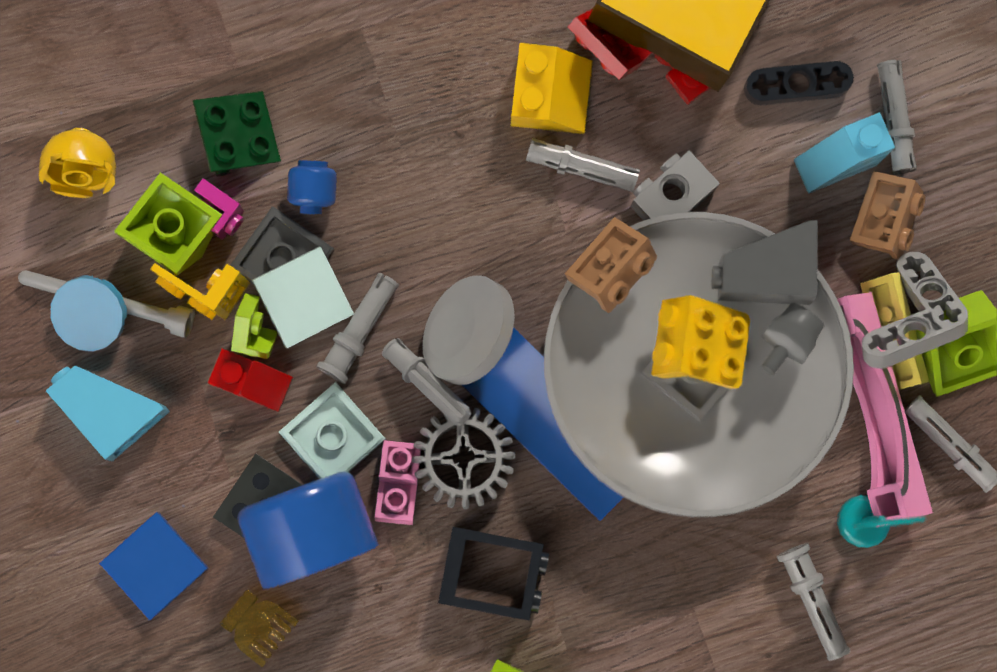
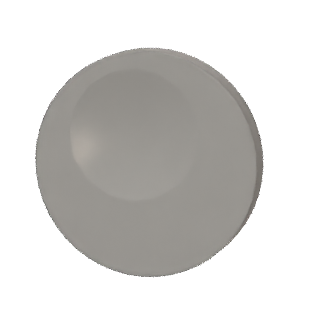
(468, 330)

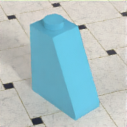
(845, 153)
(103, 410)

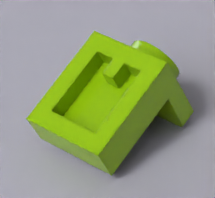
(248, 333)

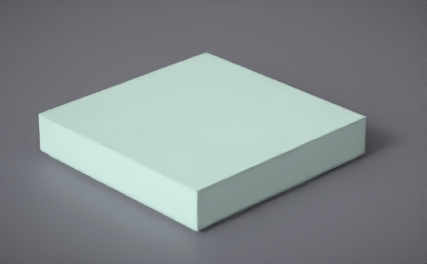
(303, 297)
(332, 433)

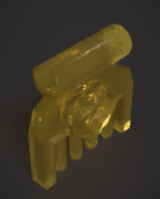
(253, 623)

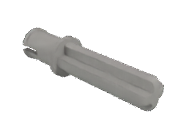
(416, 371)

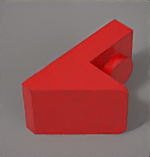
(250, 380)

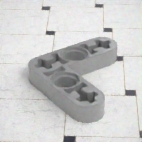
(927, 320)

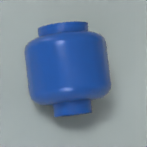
(311, 186)

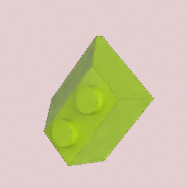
(969, 357)

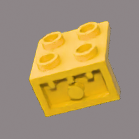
(224, 291)

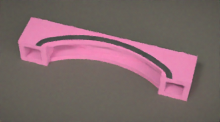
(895, 469)

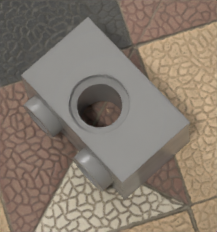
(686, 173)

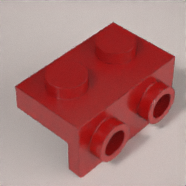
(615, 54)

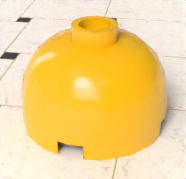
(77, 163)

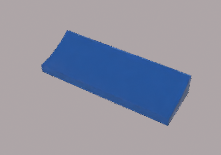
(518, 399)

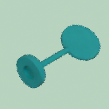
(862, 528)

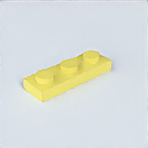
(891, 307)

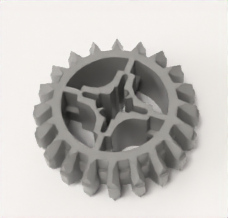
(464, 491)

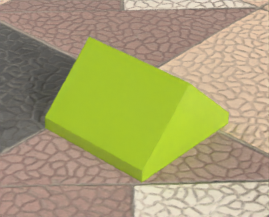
(169, 225)

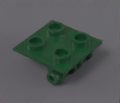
(236, 132)

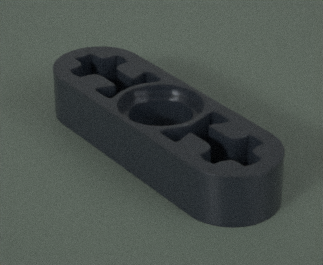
(771, 74)

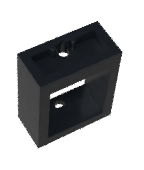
(531, 597)

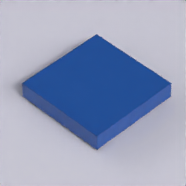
(154, 565)

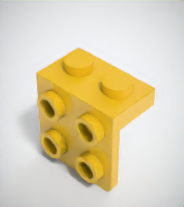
(701, 341)

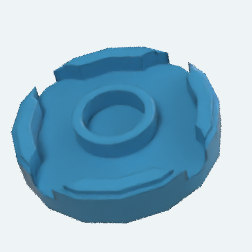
(88, 313)

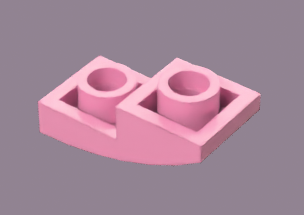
(397, 483)

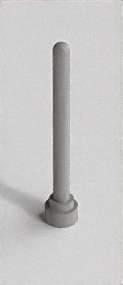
(177, 320)

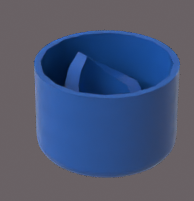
(307, 529)

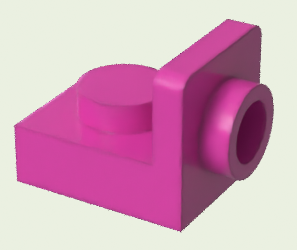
(231, 210)

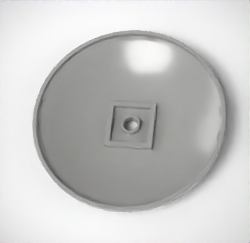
(682, 439)

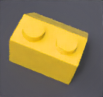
(551, 89)

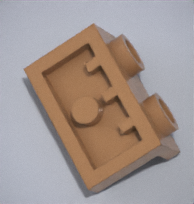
(888, 214)
(612, 264)

